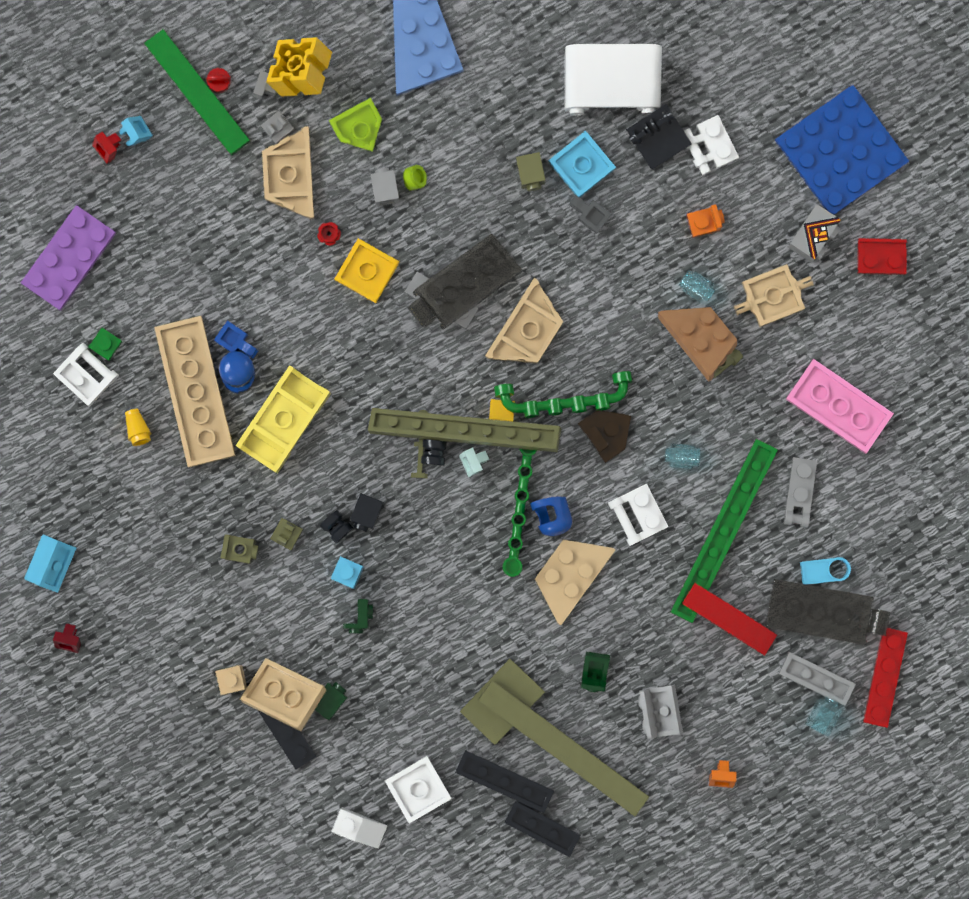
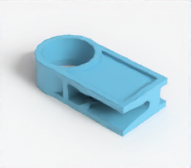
(818, 571)

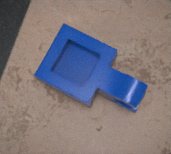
(233, 339)

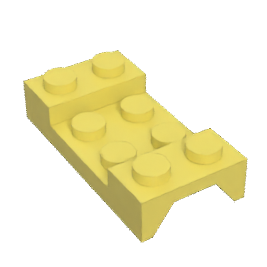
(283, 419)

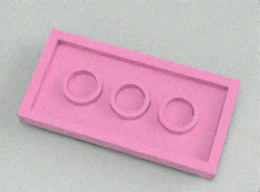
(839, 406)

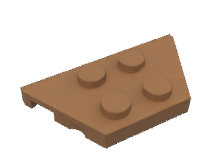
(700, 336)

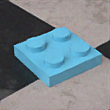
(582, 164)

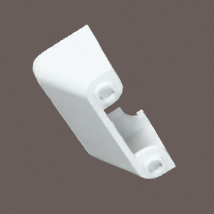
(612, 77)

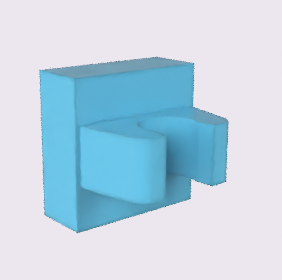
(136, 130)

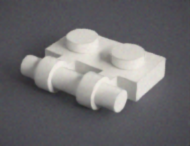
(717, 143)

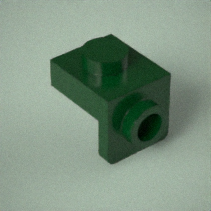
(365, 612)
(595, 671)

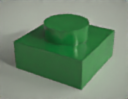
(105, 344)

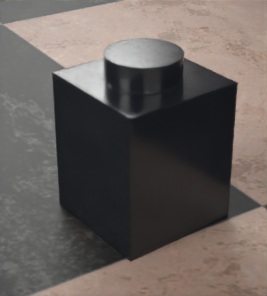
(366, 512)

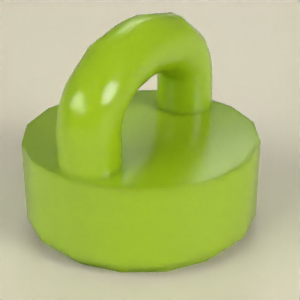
(414, 177)

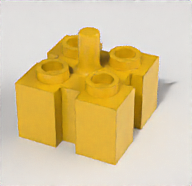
(299, 67)

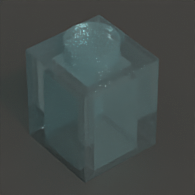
(823, 716)

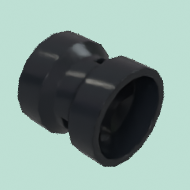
(433, 452)
(340, 530)

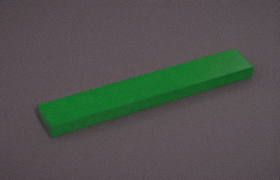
(197, 92)

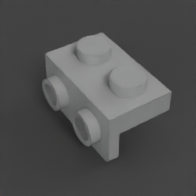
(660, 711)

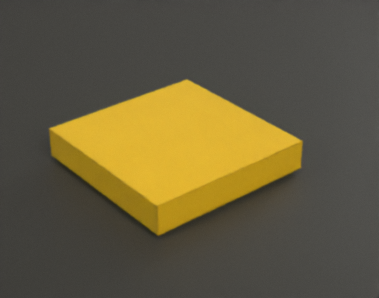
(367, 270)

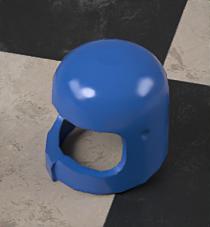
(236, 370)
(563, 521)

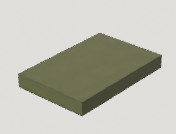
(516, 683)

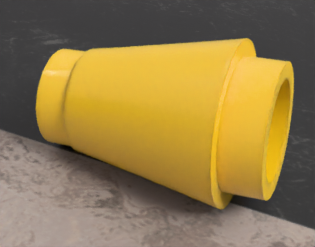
(137, 428)

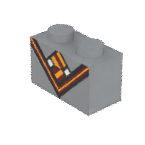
(814, 234)

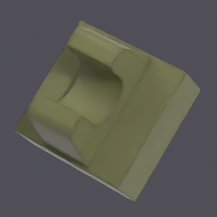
(286, 534)

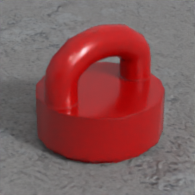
(218, 80)

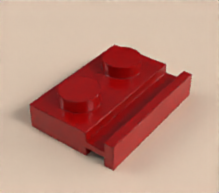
(882, 256)

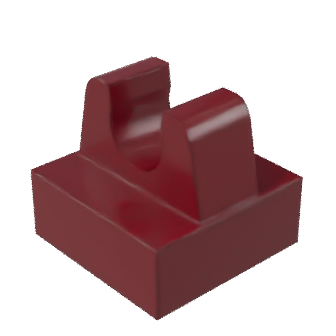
(68, 639)

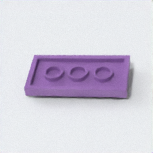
(68, 258)

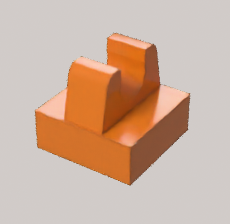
(722, 776)

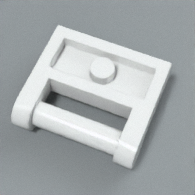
(79, 380)
(645, 510)

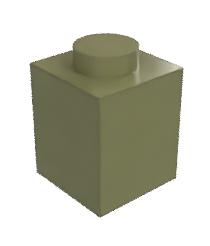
(530, 171)

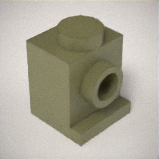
(229, 549)

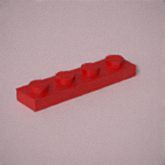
(885, 678)

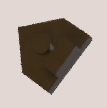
(606, 432)

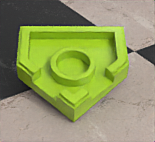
(358, 125)

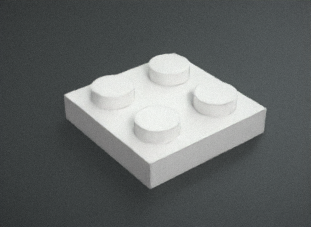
(418, 789)

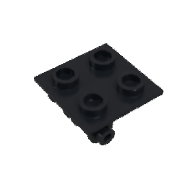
(658, 136)

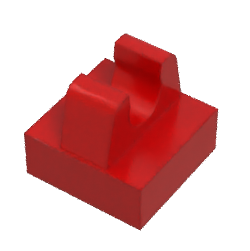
(106, 146)

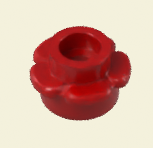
(328, 227)

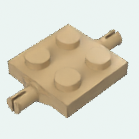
(773, 295)

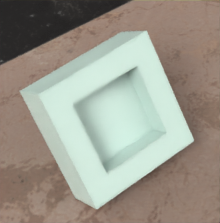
(472, 461)

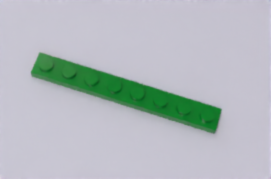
(726, 524)

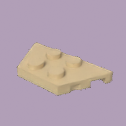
(289, 174)
(527, 329)
(570, 574)

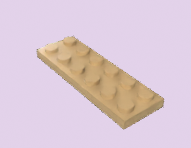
(194, 391)

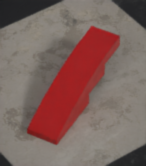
(729, 619)

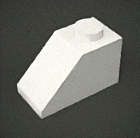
(359, 828)

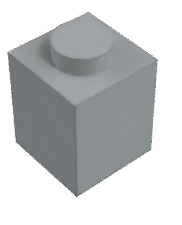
(384, 187)

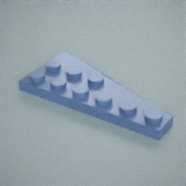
(422, 45)

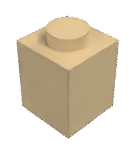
(231, 680)

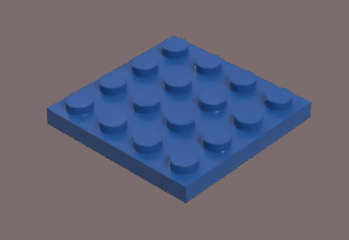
(841, 150)

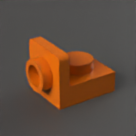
(705, 221)

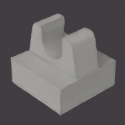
(262, 87)
(277, 127)

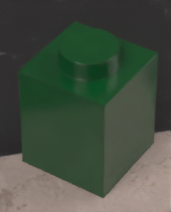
(331, 700)

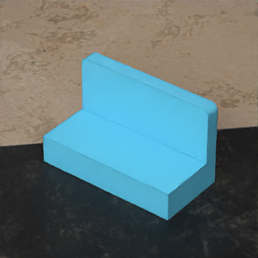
(50, 563)

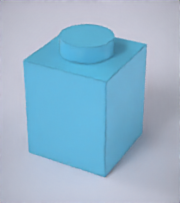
(347, 572)

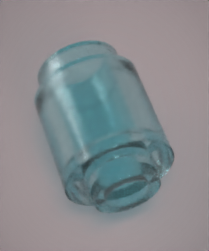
(697, 286)
(682, 456)

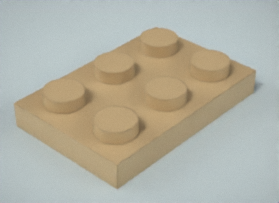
(283, 694)

